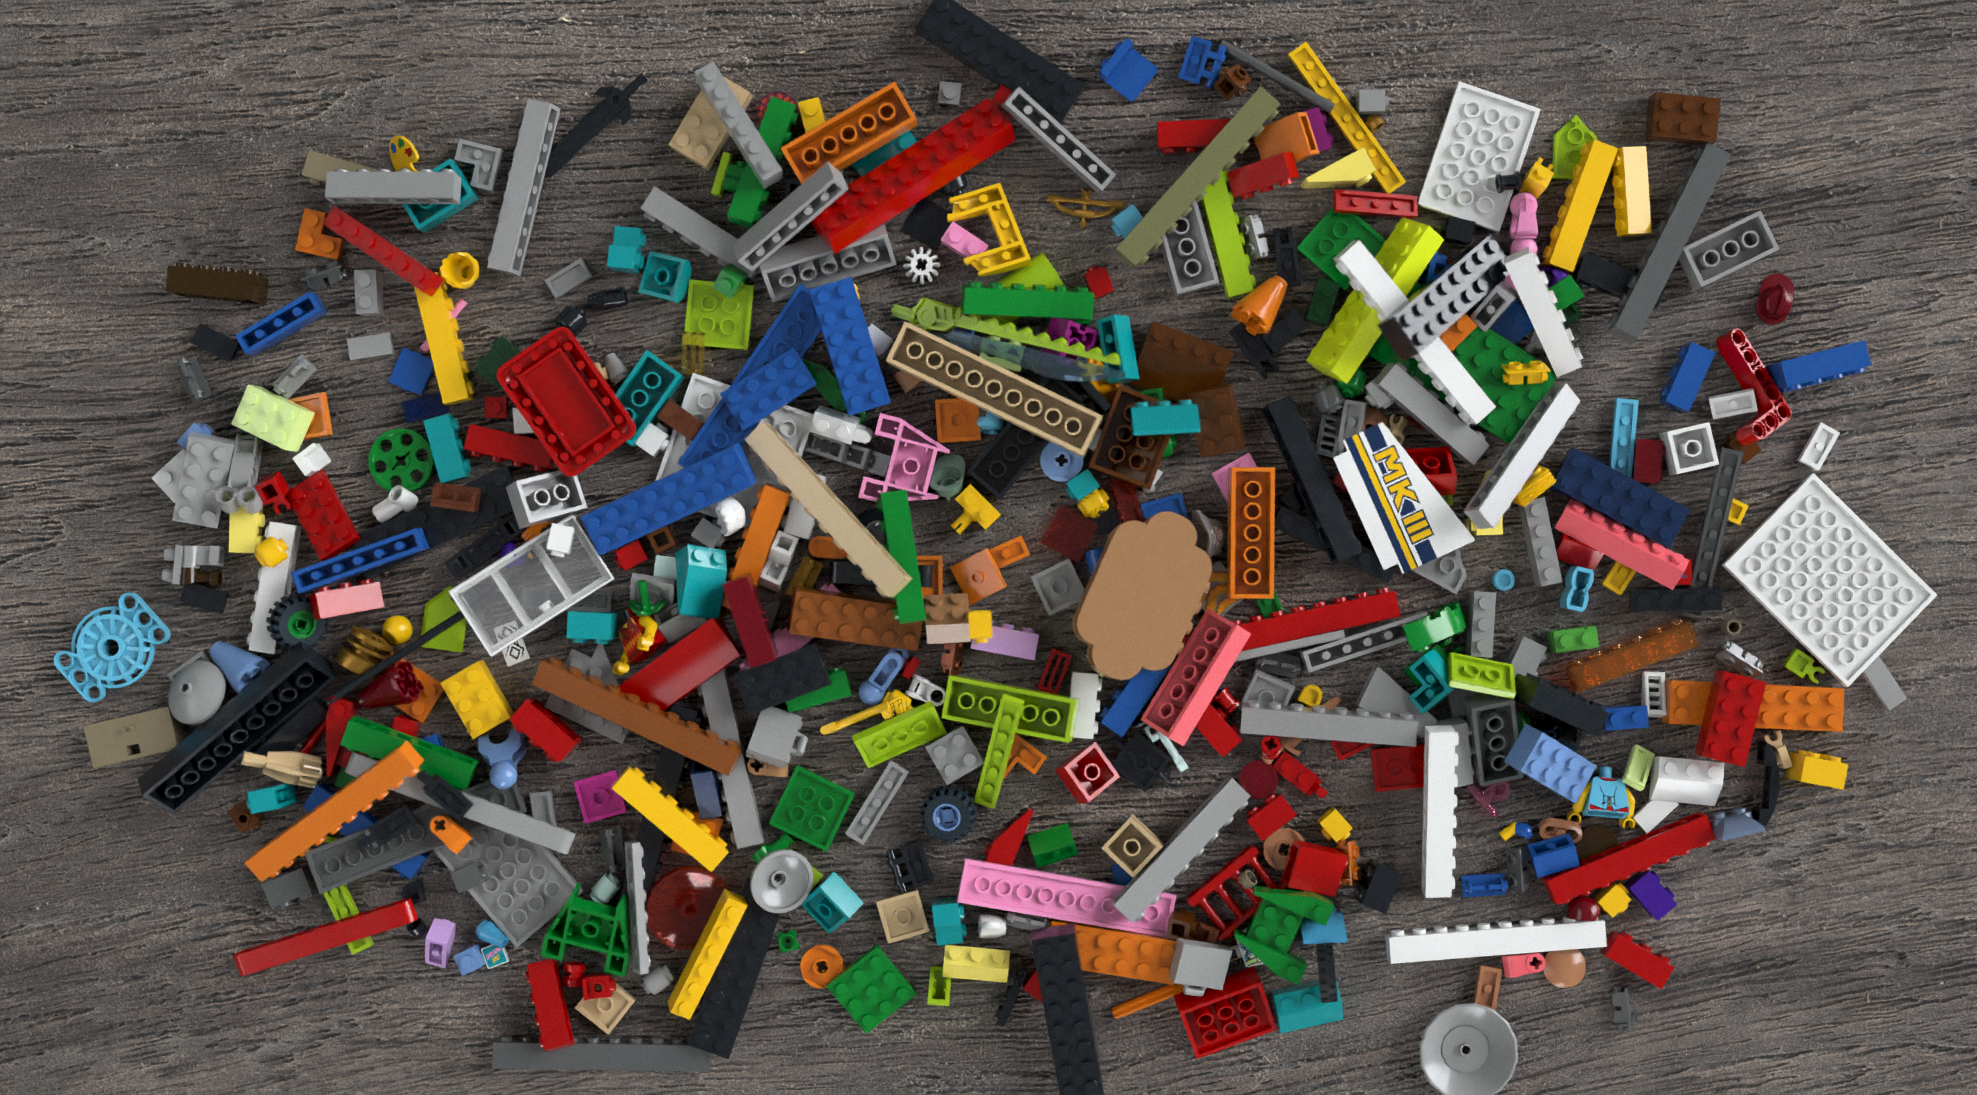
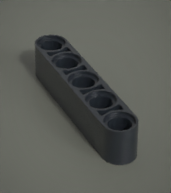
(848, 573)

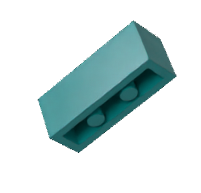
(1117, 337)
(447, 448)
(271, 797)

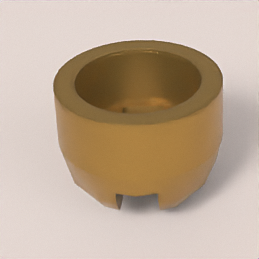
(1374, 123)

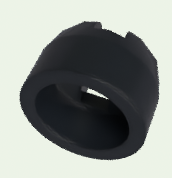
(417, 928)

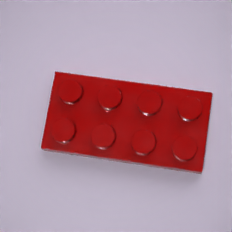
(323, 516)

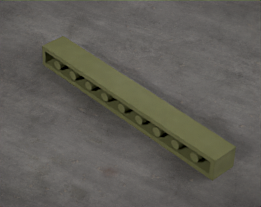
(1197, 177)

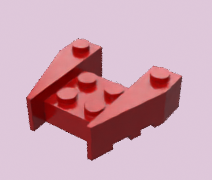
(336, 722)

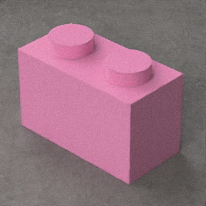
(962, 241)

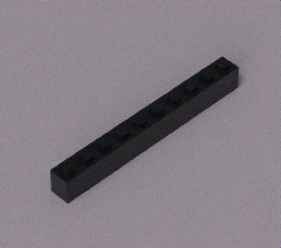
(669, 777)

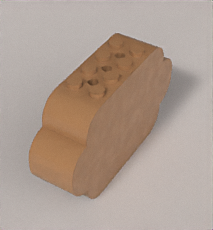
(1142, 596)

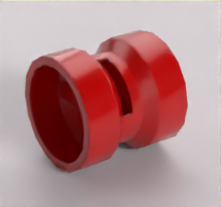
(574, 973)

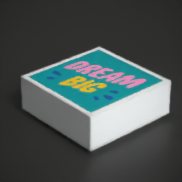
(494, 955)

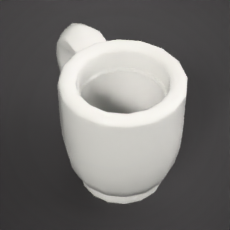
(991, 926)

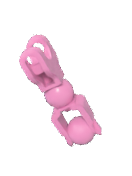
(1523, 226)

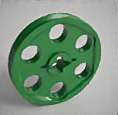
(398, 449)

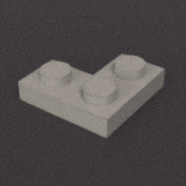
(484, 158)

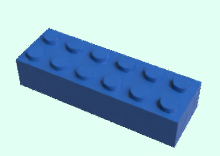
(849, 346)

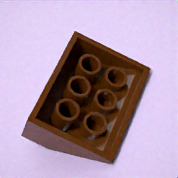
(1179, 362)
(1122, 453)

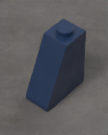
(706, 790)

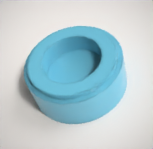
(1503, 579)

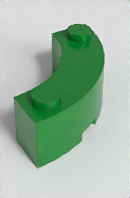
(1427, 630)

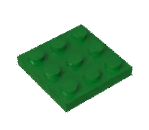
(1332, 236)
(812, 808)
(871, 988)

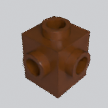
(1232, 82)

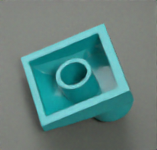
(665, 277)

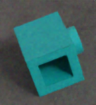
(1081, 485)

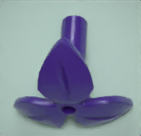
(1556, 274)

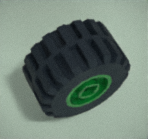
(294, 622)

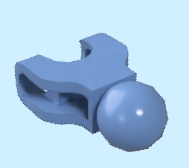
(873, 689)
(503, 758)

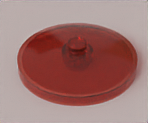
(683, 904)

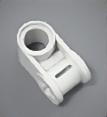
(924, 690)

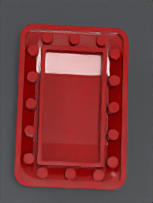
(566, 401)

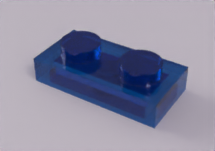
(424, 407)

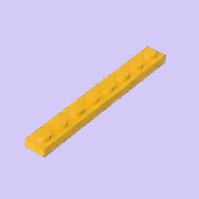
(1346, 116)

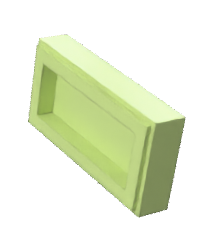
(1638, 767)

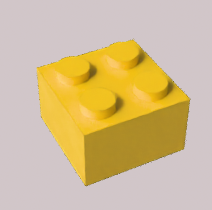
(1817, 769)

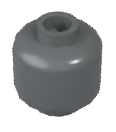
(1328, 398)

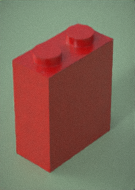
(1314, 868)

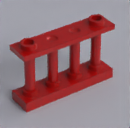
(1215, 884)

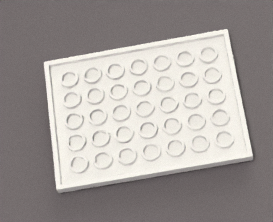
(1829, 580)

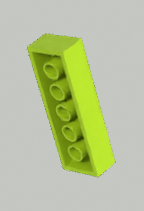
(1042, 714)

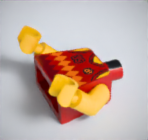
(639, 638)

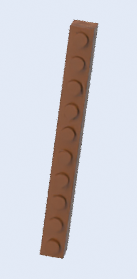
(637, 716)

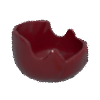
(1583, 909)

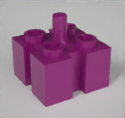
(1072, 333)

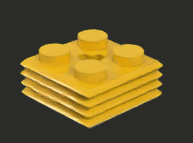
(1534, 486)

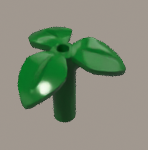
(645, 608)

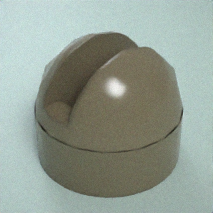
(1247, 879)

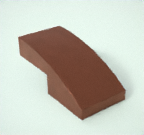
(680, 419)

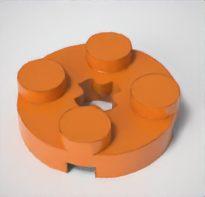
(816, 954)

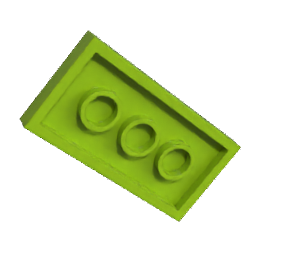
(899, 734)

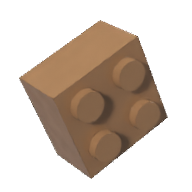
(947, 618)

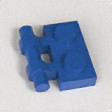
(1195, 61)

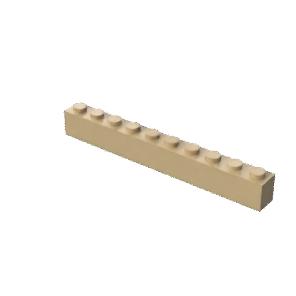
(828, 510)

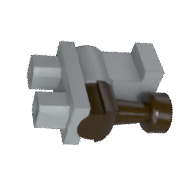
(188, 562)

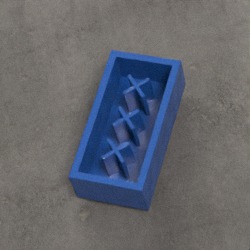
(1820, 366)

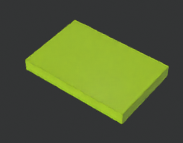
(1481, 675)

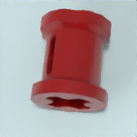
(1226, 701)
(1266, 742)

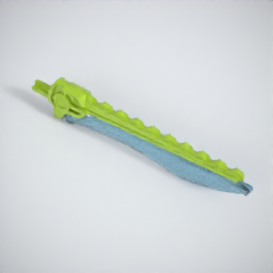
(944, 317)

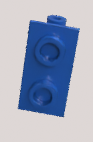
(1484, 885)

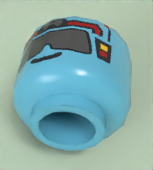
(989, 423)

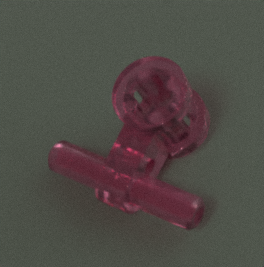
(1492, 792)

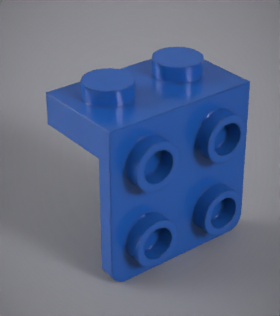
(1127, 70)

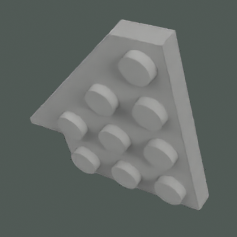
(601, 667)

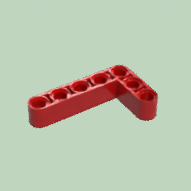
(1751, 373)

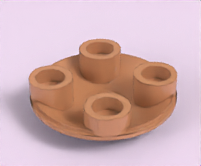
(1564, 967)

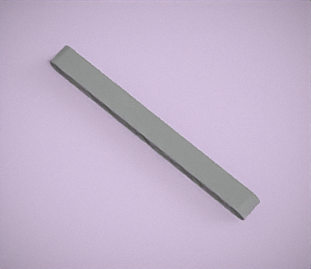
(482, 811)

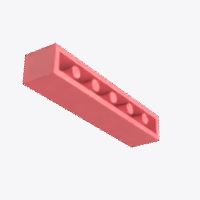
(1622, 544)

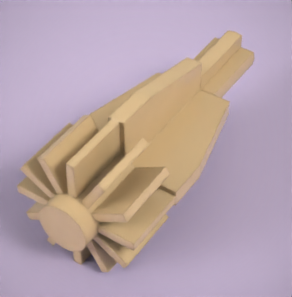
(287, 766)

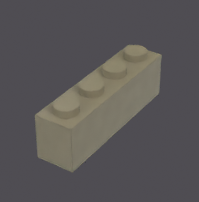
(319, 164)

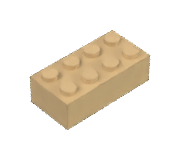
(702, 132)

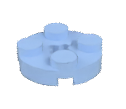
(1052, 468)

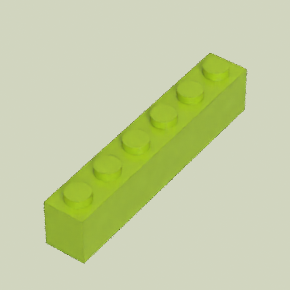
(1226, 239)

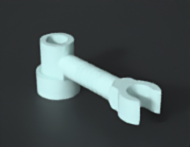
(1176, 757)

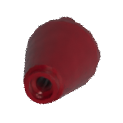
(392, 687)

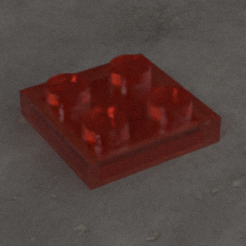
(1069, 533)

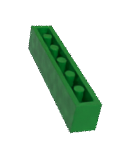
(750, 193)
(1026, 300)
(901, 547)
(380, 740)

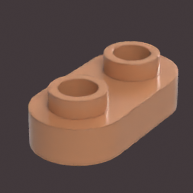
(1558, 828)

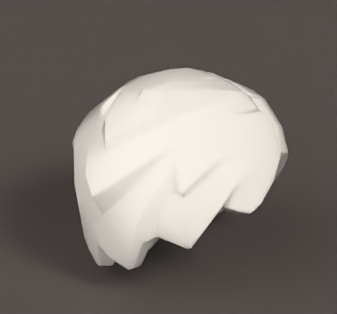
(730, 516)

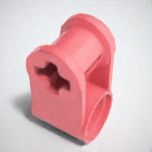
(1519, 964)

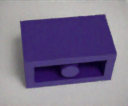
(1650, 894)

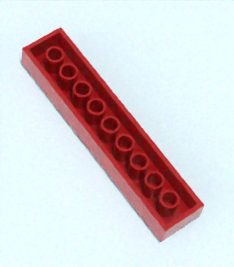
(914, 174)

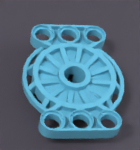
(93, 647)

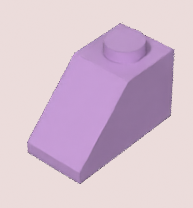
(439, 942)

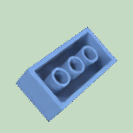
(1550, 763)

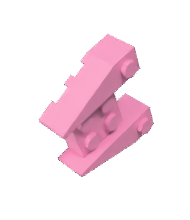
(909, 463)

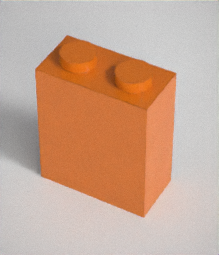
(1288, 135)

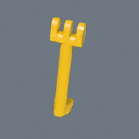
(883, 708)

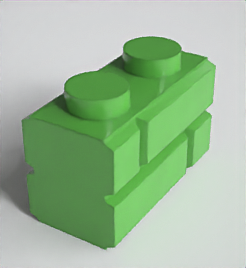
(1573, 639)

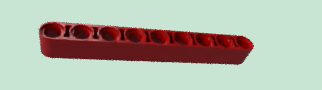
(325, 936)

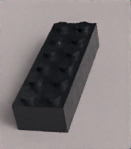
(1014, 449)

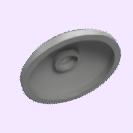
(196, 692)
(789, 888)

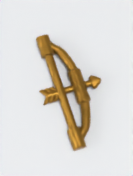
(1083, 213)

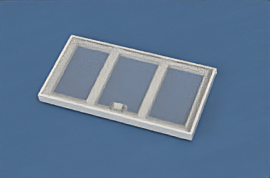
(529, 588)

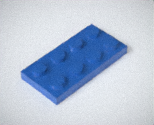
(768, 389)

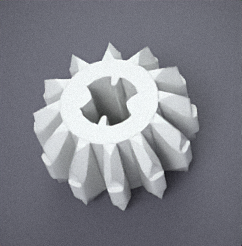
(914, 264)

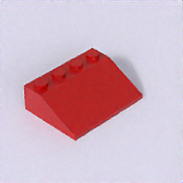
(1226, 1015)

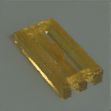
(693, 336)

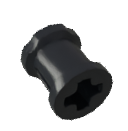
(1508, 182)

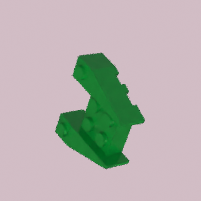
(1277, 924)
(594, 928)

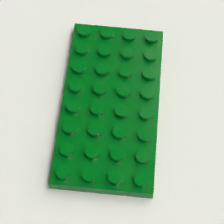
(1482, 358)

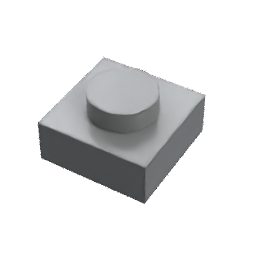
(949, 93)

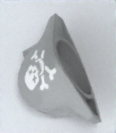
(1209, 532)

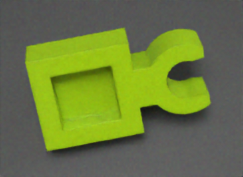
(1801, 665)

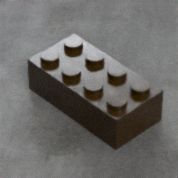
(217, 284)

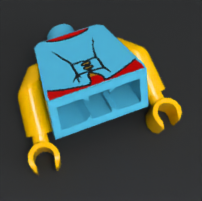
(1605, 798)

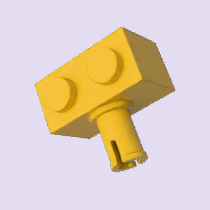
(975, 509)

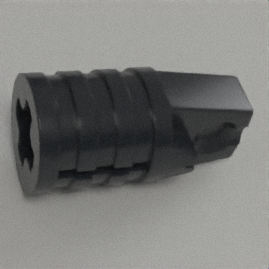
(608, 299)

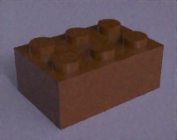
(1682, 119)
(1218, 418)

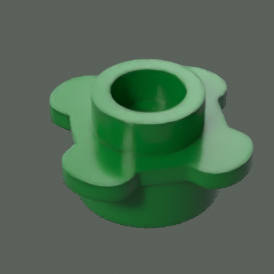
(782, 937)

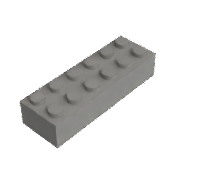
(815, 264)

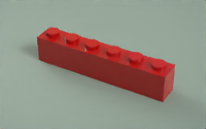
(383, 251)

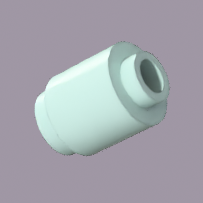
(605, 888)

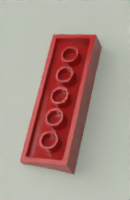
(684, 666)

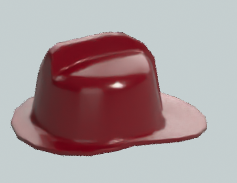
(1775, 299)

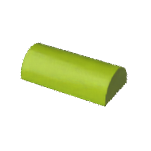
(1038, 272)

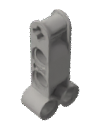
(242, 477)

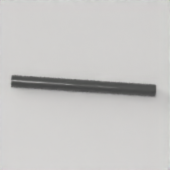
(1278, 77)

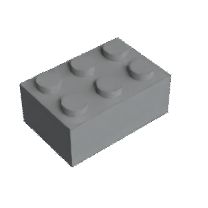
(545, 498)

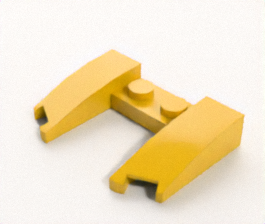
(993, 202)

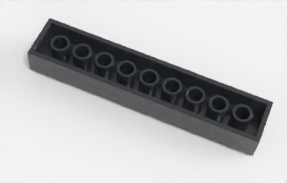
(237, 728)

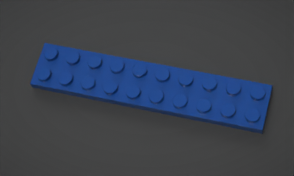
(794, 327)

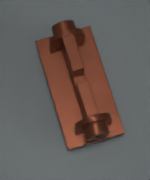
(953, 662)

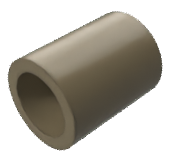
(1725, 626)

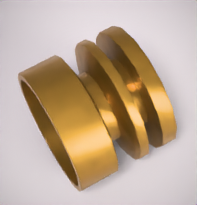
(366, 649)

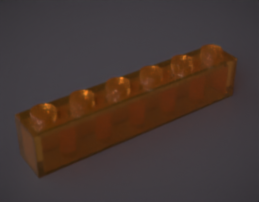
(1631, 656)

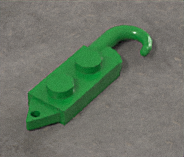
(829, 387)

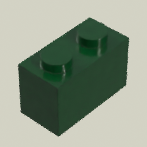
(1321, 302)

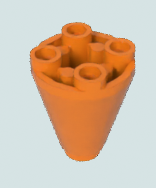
(1261, 306)

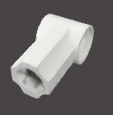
(397, 501)

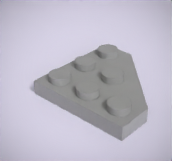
(1444, 571)

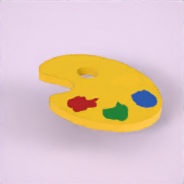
(403, 153)

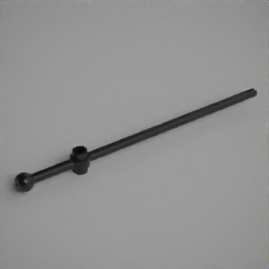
(395, 657)

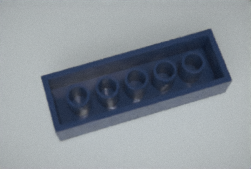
(1619, 497)

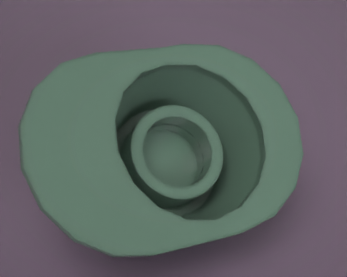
(948, 475)

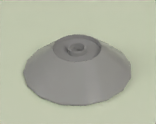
(1484, 1066)

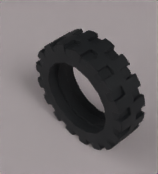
(1326, 972)

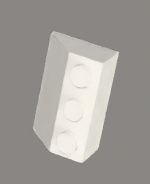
(1686, 780)

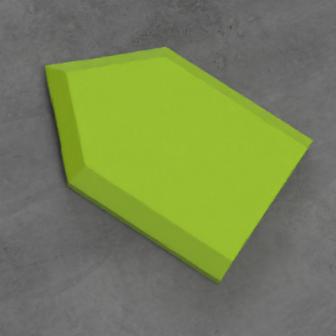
(1567, 147)
(437, 611)

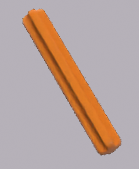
(1146, 1000)

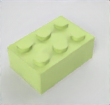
(273, 418)

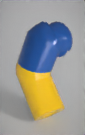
(1516, 828)

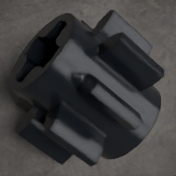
(1547, 726)

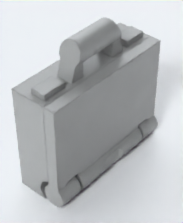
(775, 736)
(1199, 965)

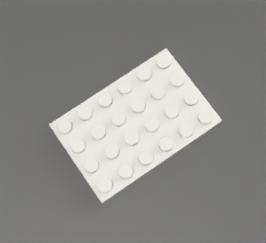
(1478, 139)

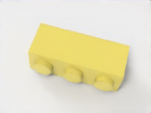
(245, 531)
(976, 963)

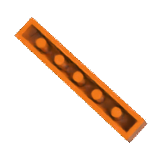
(761, 534)

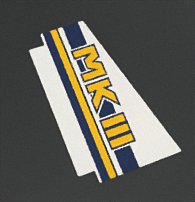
(1397, 502)

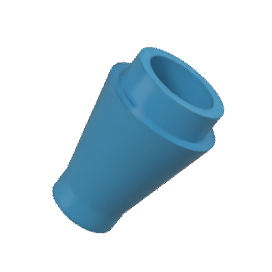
(490, 933)

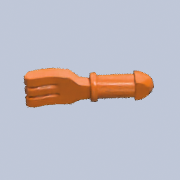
(534, 530)

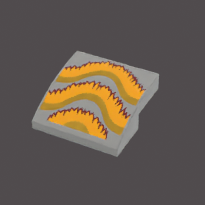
(1216, 597)

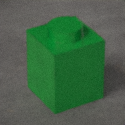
(730, 280)

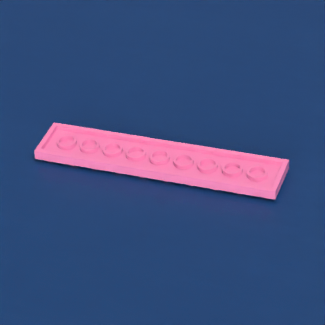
(1056, 897)

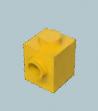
(1334, 825)
(1613, 899)

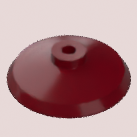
(1258, 779)

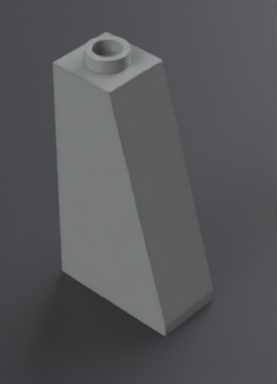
(1383, 693)

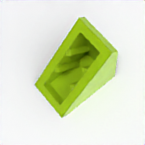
(938, 987)

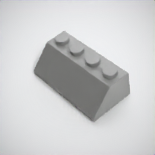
(1189, 255)

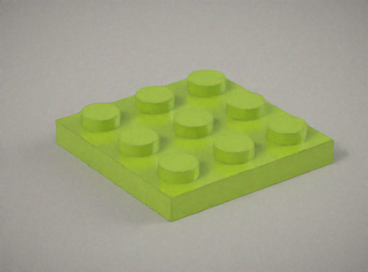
(719, 317)

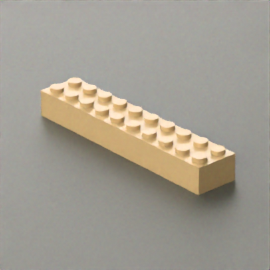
(994, 389)

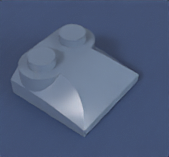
(1734, 824)

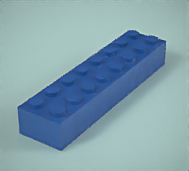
(669, 499)

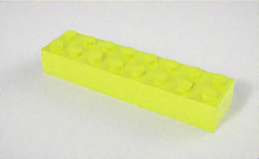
(1355, 325)

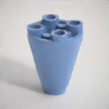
(237, 664)

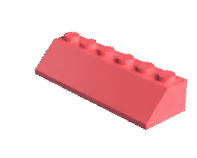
(1195, 677)

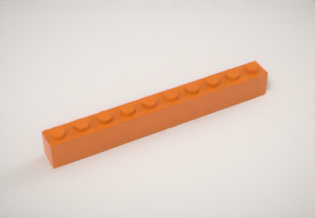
(334, 811)

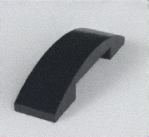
(484, 547)
(1770, 793)

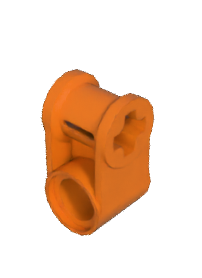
(453, 835)

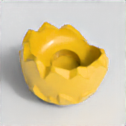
(459, 270)

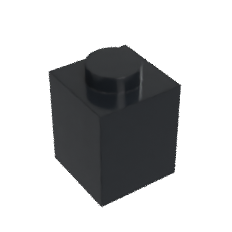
(1457, 230)

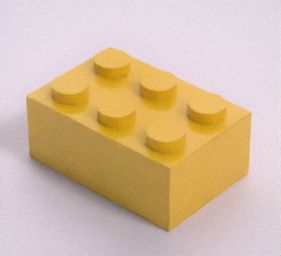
(477, 699)

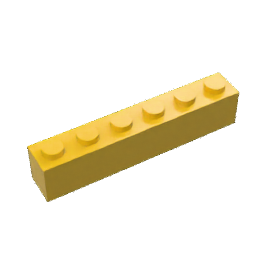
(1580, 205)
(445, 346)
(670, 818)
(707, 954)

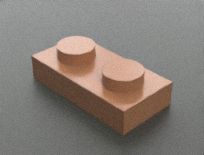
(1487, 986)

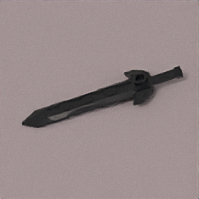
(593, 123)

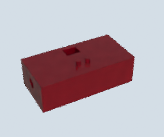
(750, 620)

